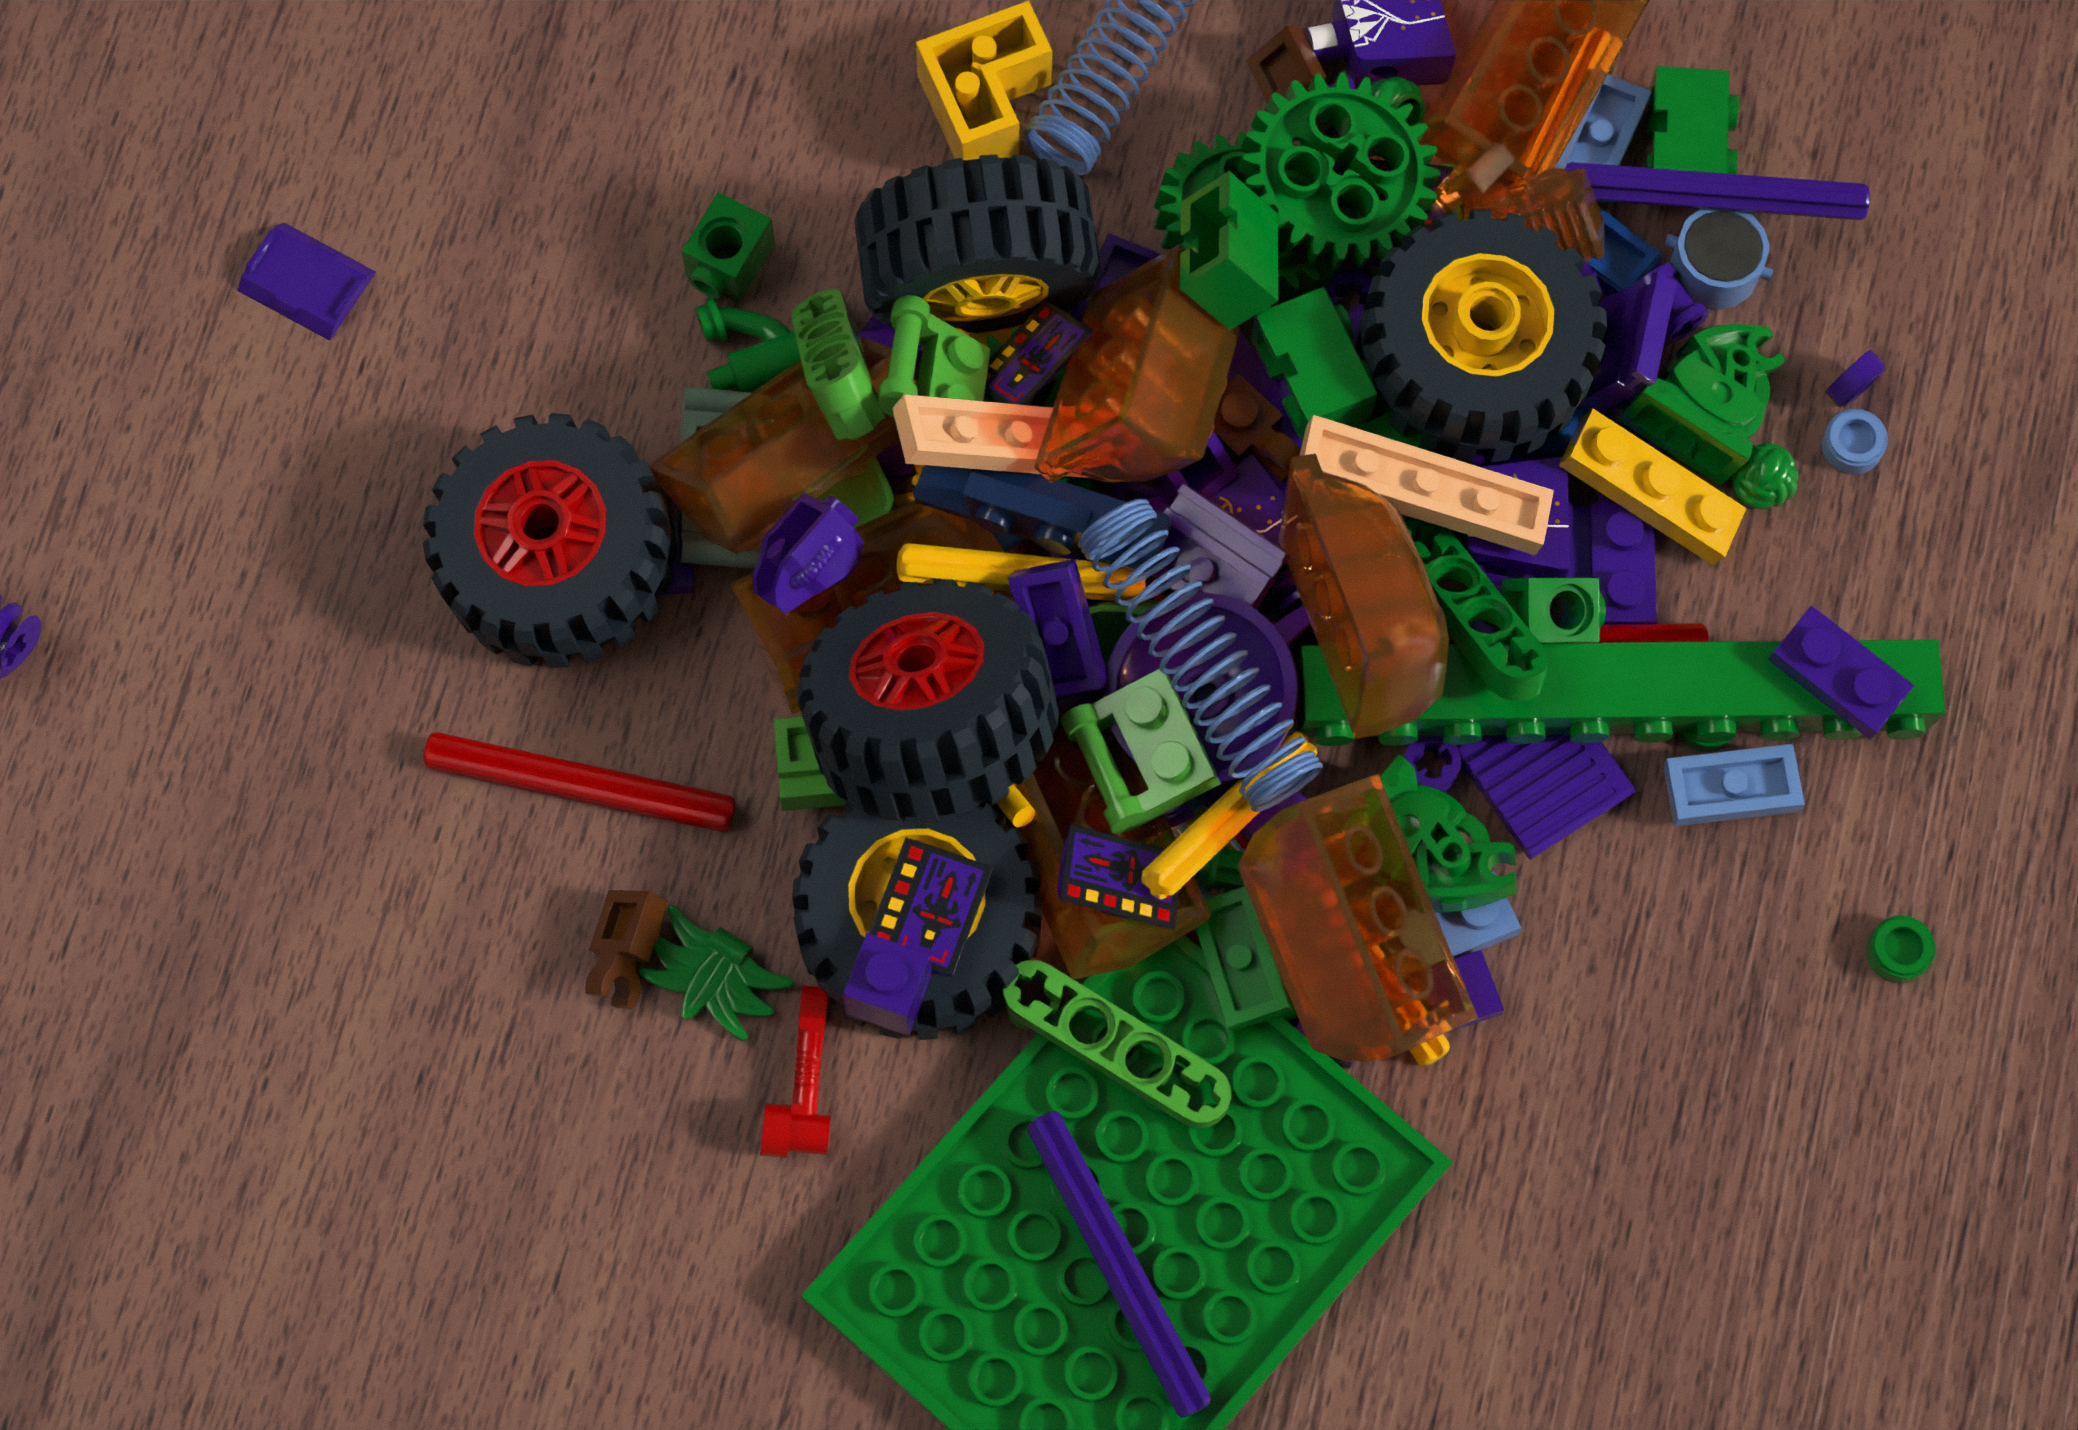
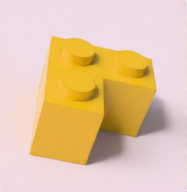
(976, 73)

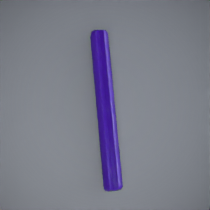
(1727, 191)
(1119, 1264)

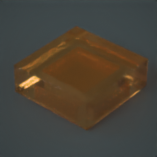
(1473, 176)

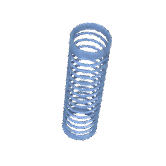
(1067, 132)
(1116, 531)

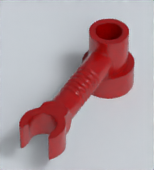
(798, 1125)

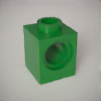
(727, 225)
(1582, 607)

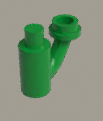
(753, 365)

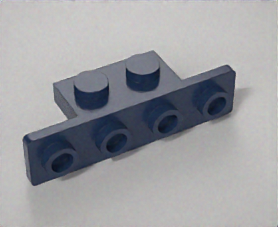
(1027, 507)

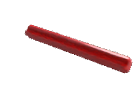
(579, 782)

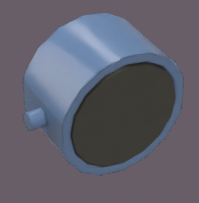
(1720, 257)

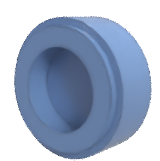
(1854, 441)

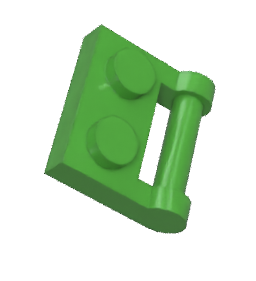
(950, 362)
(1160, 742)

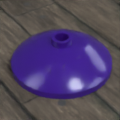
(1265, 650)

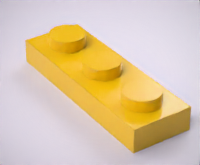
(1652, 487)

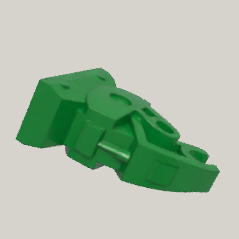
(1708, 399)
(1450, 869)

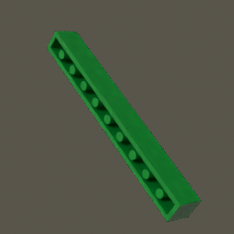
(1635, 691)

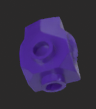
(807, 552)

